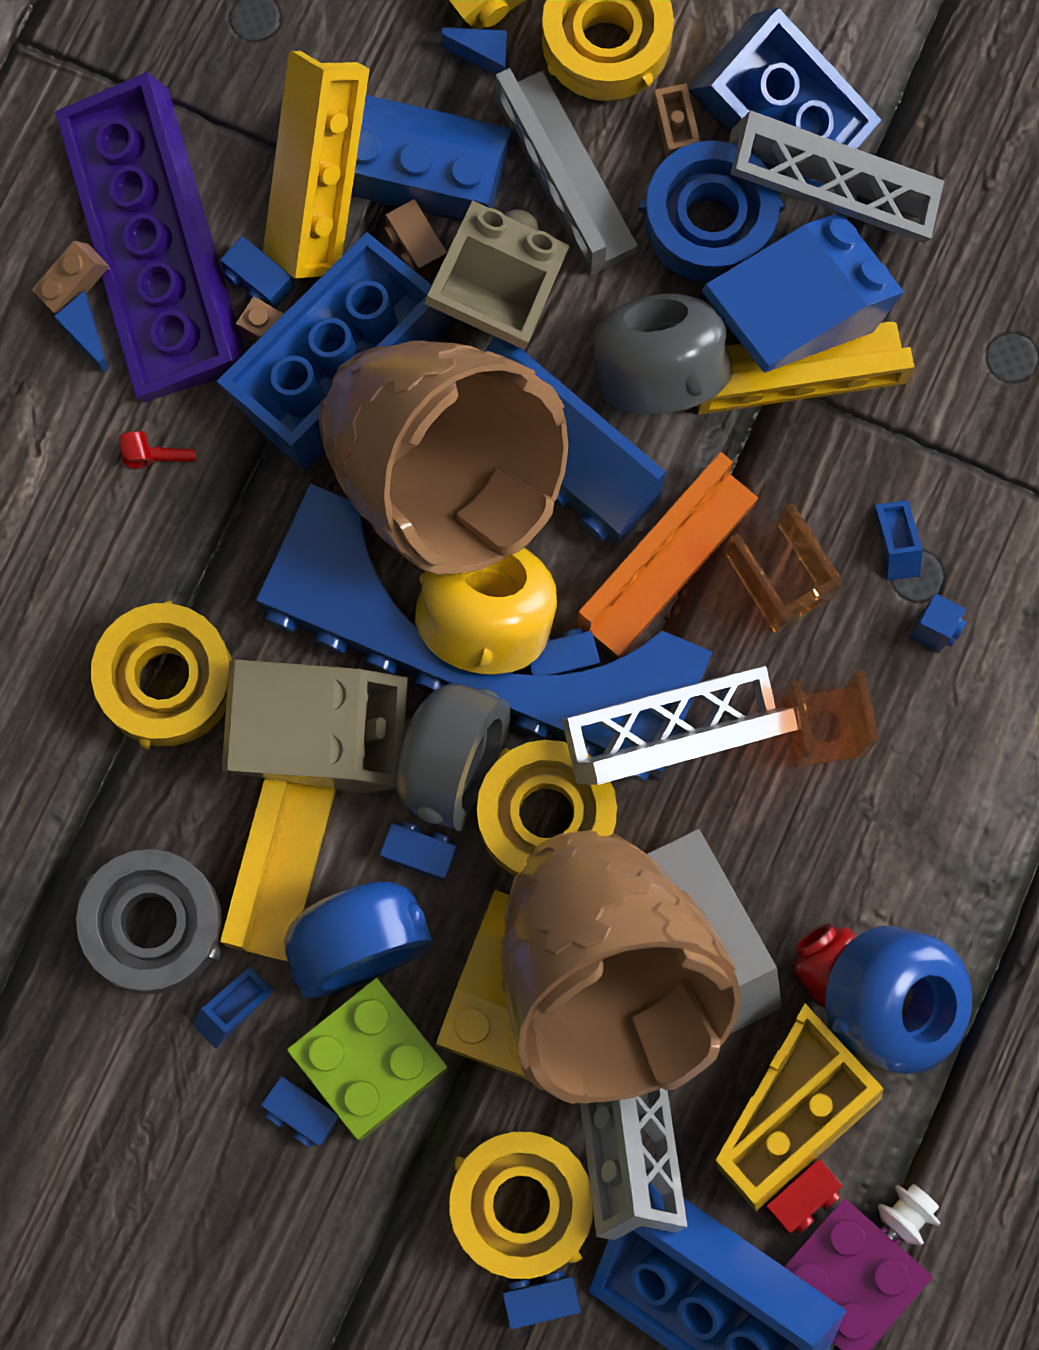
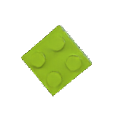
(367, 1060)

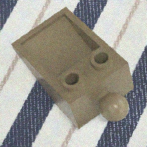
(498, 273)
(314, 725)

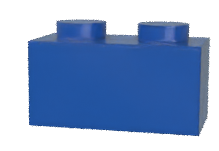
(256, 273)
(939, 624)
(567, 655)
(419, 852)
(301, 1111)
(542, 1301)

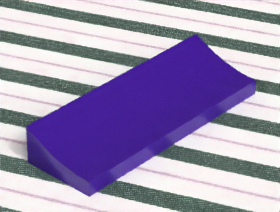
(153, 236)

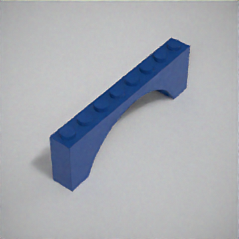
(331, 590)

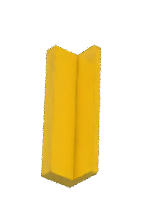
(314, 164)
(849, 367)
(277, 866)

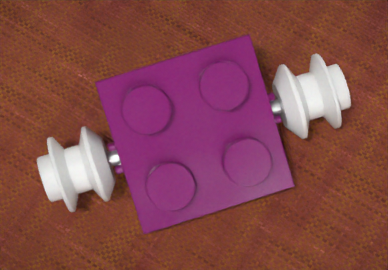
(865, 1265)

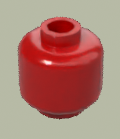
(817, 956)

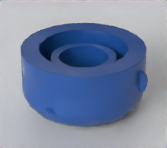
(698, 175)
(355, 938)
(869, 993)

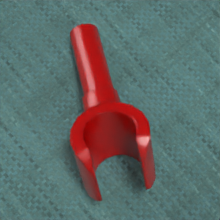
(138, 454)

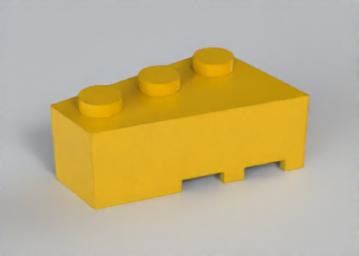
(797, 1111)

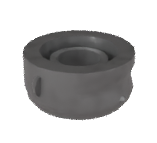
(114, 893)

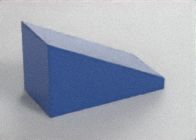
(478, 46)
(79, 324)
(899, 540)
(232, 1007)

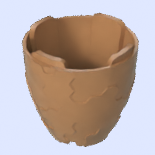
(446, 450)
(611, 973)

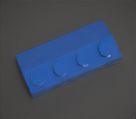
(428, 158)
(354, 306)
(605, 472)
(711, 1290)

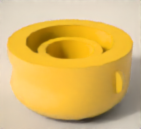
(607, 72)
(489, 616)
(142, 637)
(524, 771)
(532, 1252)

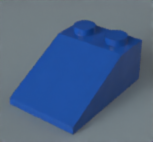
(784, 77)
(805, 293)

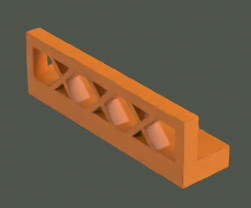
(666, 558)

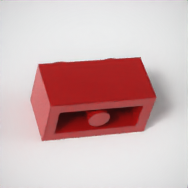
(803, 1196)

